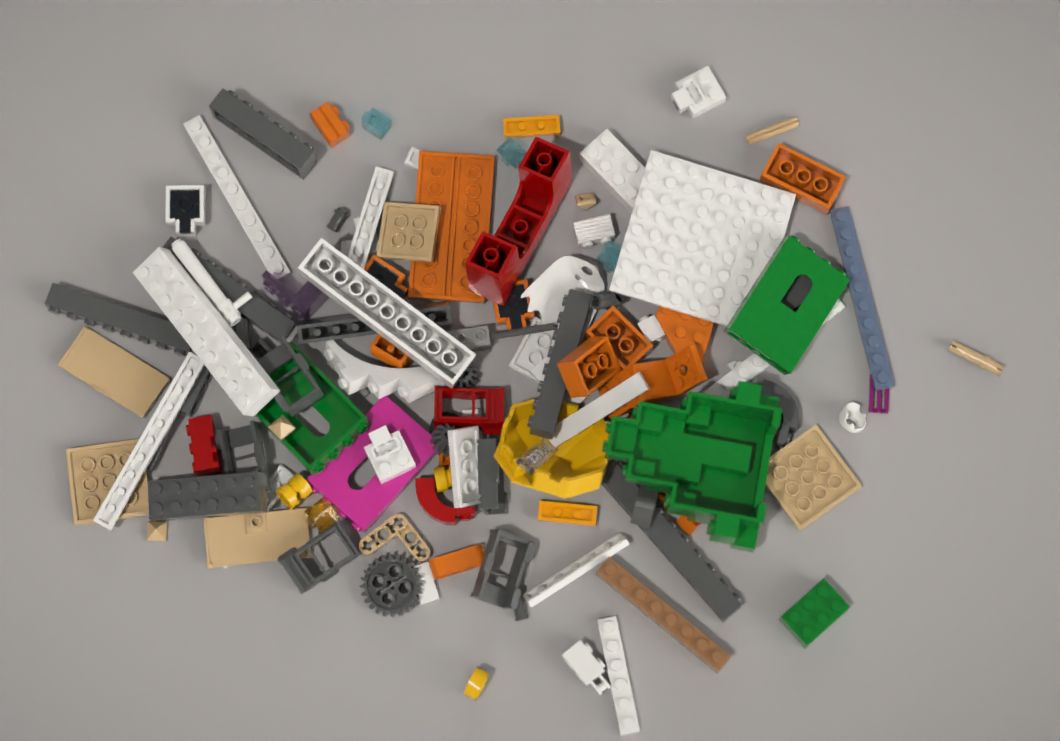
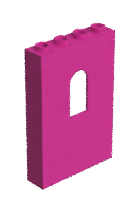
(369, 503)

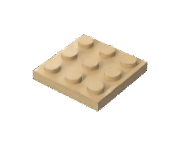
(408, 232)

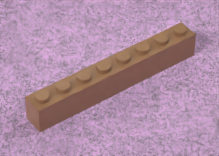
(663, 615)

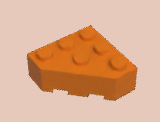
(684, 330)

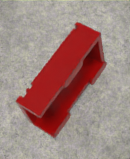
(494, 411)

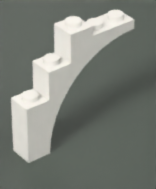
(382, 381)

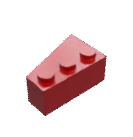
(203, 446)

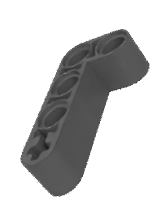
(644, 507)

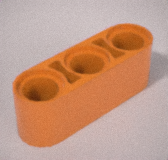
(456, 562)

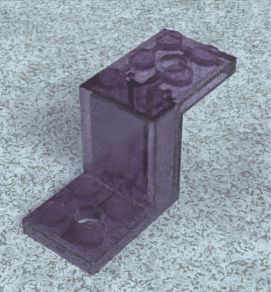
(303, 303)

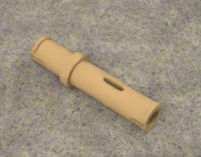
(977, 358)

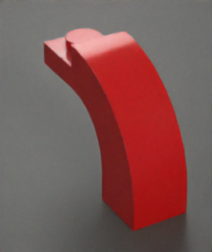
(435, 509)

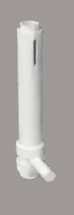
(225, 306)

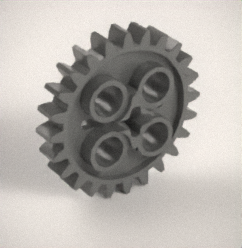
(382, 569)

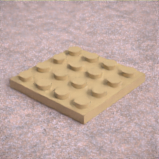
(92, 475)
(809, 478)

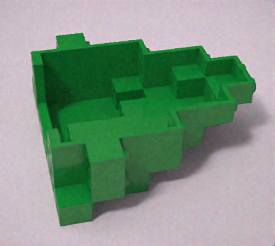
(704, 456)

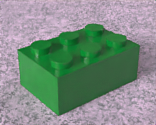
(814, 613)

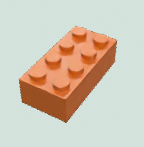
(806, 178)

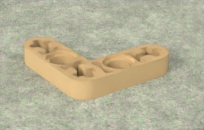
(400, 532)

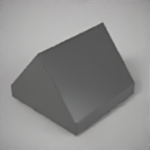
(262, 347)

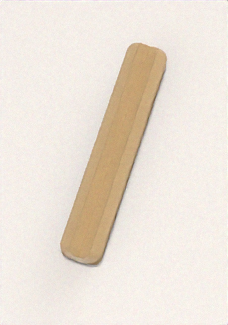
(771, 130)

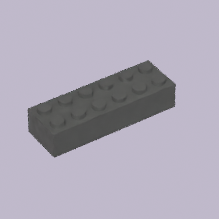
(263, 133)
(207, 496)

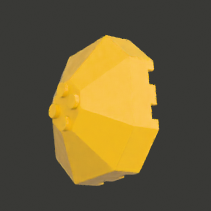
(570, 472)

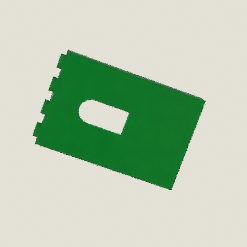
(773, 328)
(342, 415)

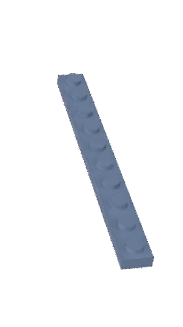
(861, 298)

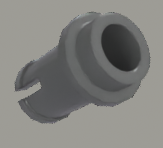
(337, 219)
(520, 611)

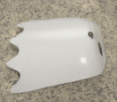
(550, 287)

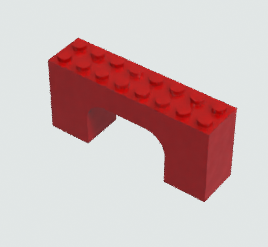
(500, 259)

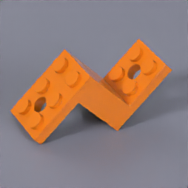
(664, 377)

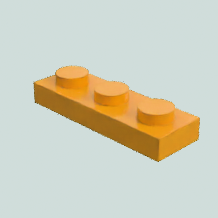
(531, 126)
(567, 513)

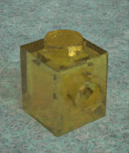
(321, 515)

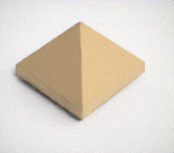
(585, 201)
(281, 427)
(157, 531)

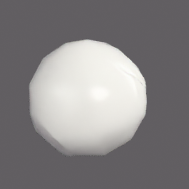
(851, 418)

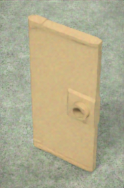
(114, 372)
(255, 537)

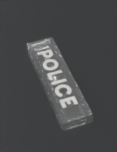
(536, 456)

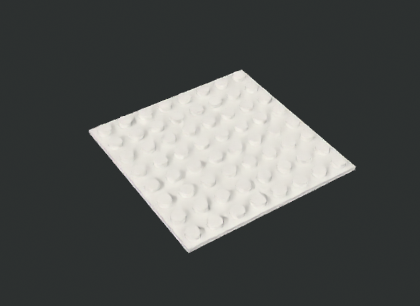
(698, 238)

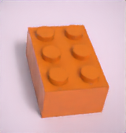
(625, 339)
(588, 366)

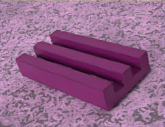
(886, 399)

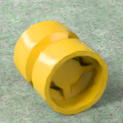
(443, 478)
(295, 490)

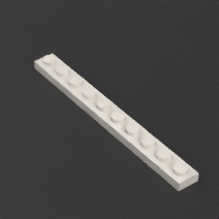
(236, 198)
(753, 366)
(149, 441)

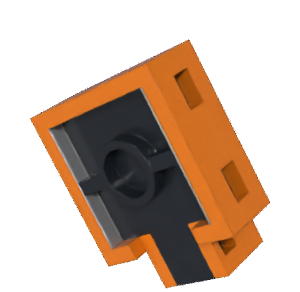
(387, 275)
(515, 310)

